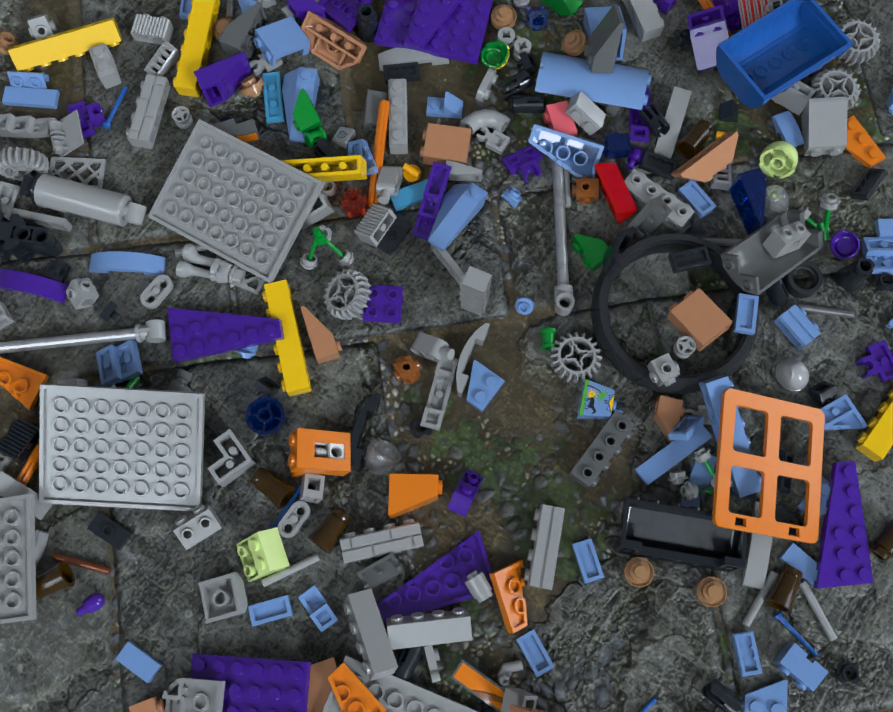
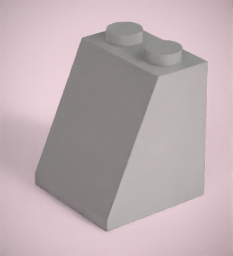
(825, 126)

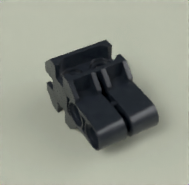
(25, 240)

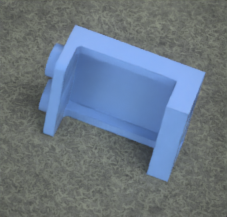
(281, 40)

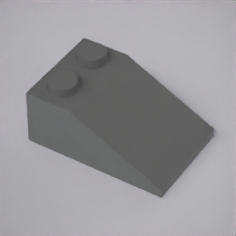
(238, 35)
(604, 42)

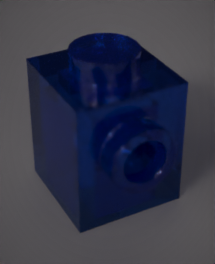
(536, 17)
(616, 145)

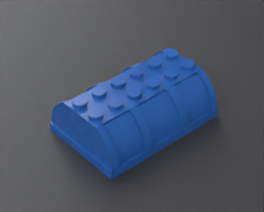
(779, 51)

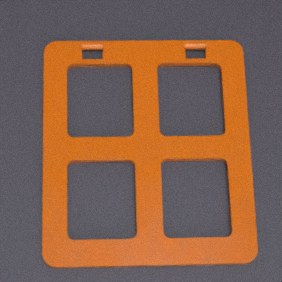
(769, 466)

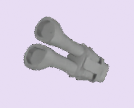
(220, 270)

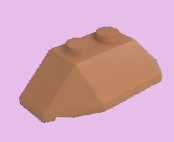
(332, 42)
(709, 160)

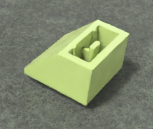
(262, 554)

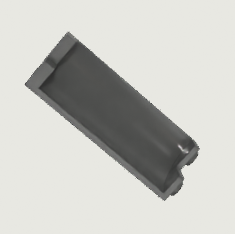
(753, 265)

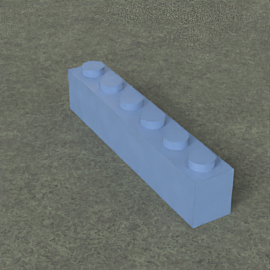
(743, 480)

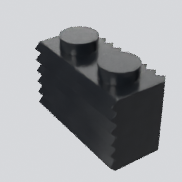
(19, 440)

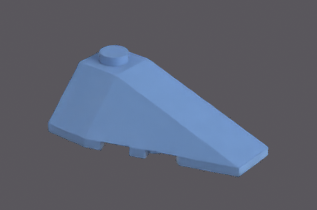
(292, 84)
(567, 150)
(456, 211)

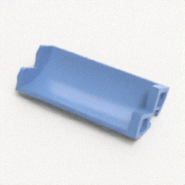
(569, 75)

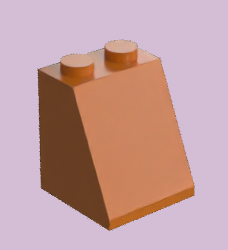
(412, 492)

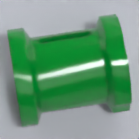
(312, 137)
(548, 338)

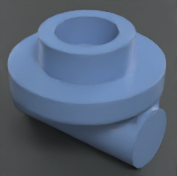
(512, 196)
(524, 305)
(247, 352)

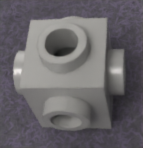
(41, 21)
(82, 293)
(663, 370)

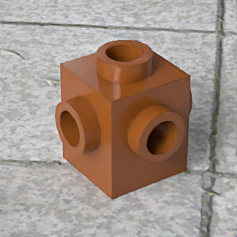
(586, 190)
(406, 376)

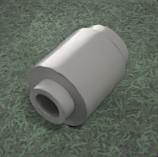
(478, 586)

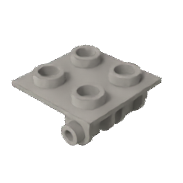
(66, 133)

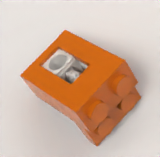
(303, 452)

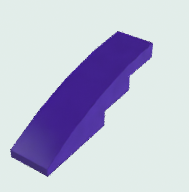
(431, 200)

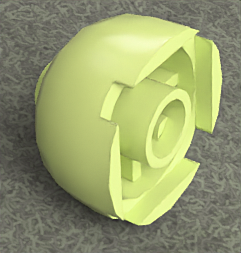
(779, 159)

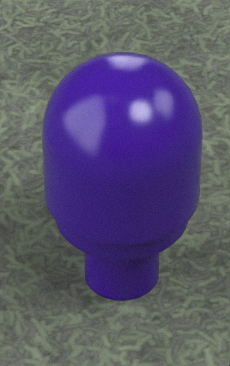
(634, 157)
(91, 604)

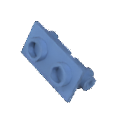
(28, 79)

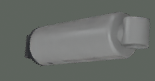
(82, 200)

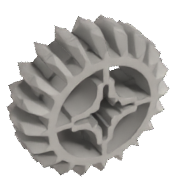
(863, 37)
(832, 79)
(22, 161)
(341, 292)
(574, 350)

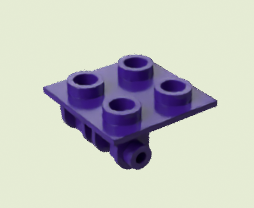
(384, 304)

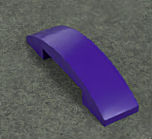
(636, 127)
(33, 285)

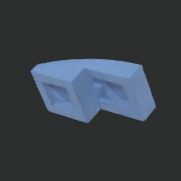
(788, 128)
(317, 608)

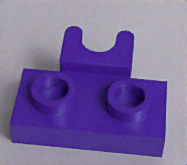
(89, 116)
(524, 162)
(878, 361)

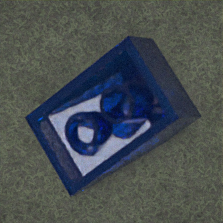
(749, 197)

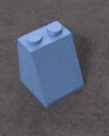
(593, 17)

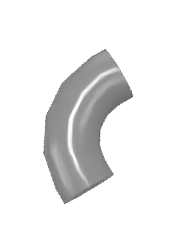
(486, 118)

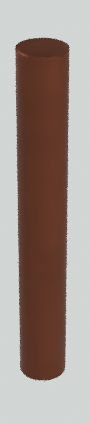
(81, 563)

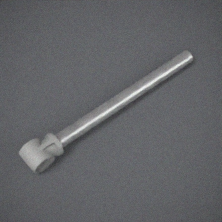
(563, 290)
(152, 332)

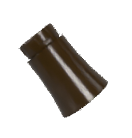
(694, 139)
(273, 487)
(330, 530)
(883, 544)
(54, 580)
(784, 589)

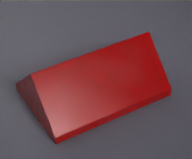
(615, 191)

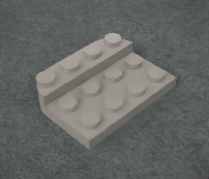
(194, 695)

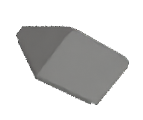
(343, 136)

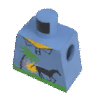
(597, 402)

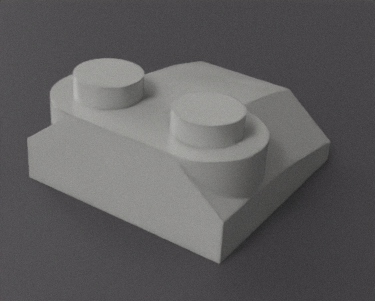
(223, 597)

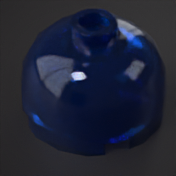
(265, 416)

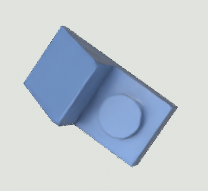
(445, 107)

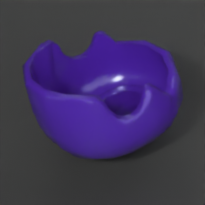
(844, 244)

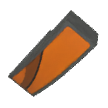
(245, 131)
(479, 684)

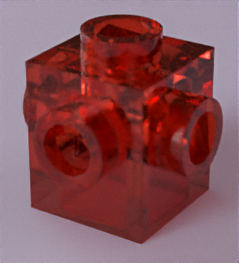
(354, 202)

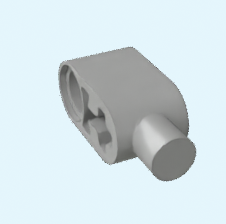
(388, 183)
(431, 348)

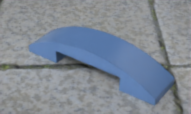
(127, 262)

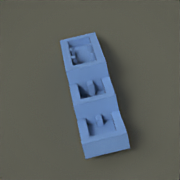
(671, 456)

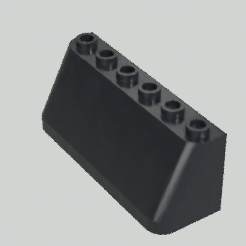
(679, 536)

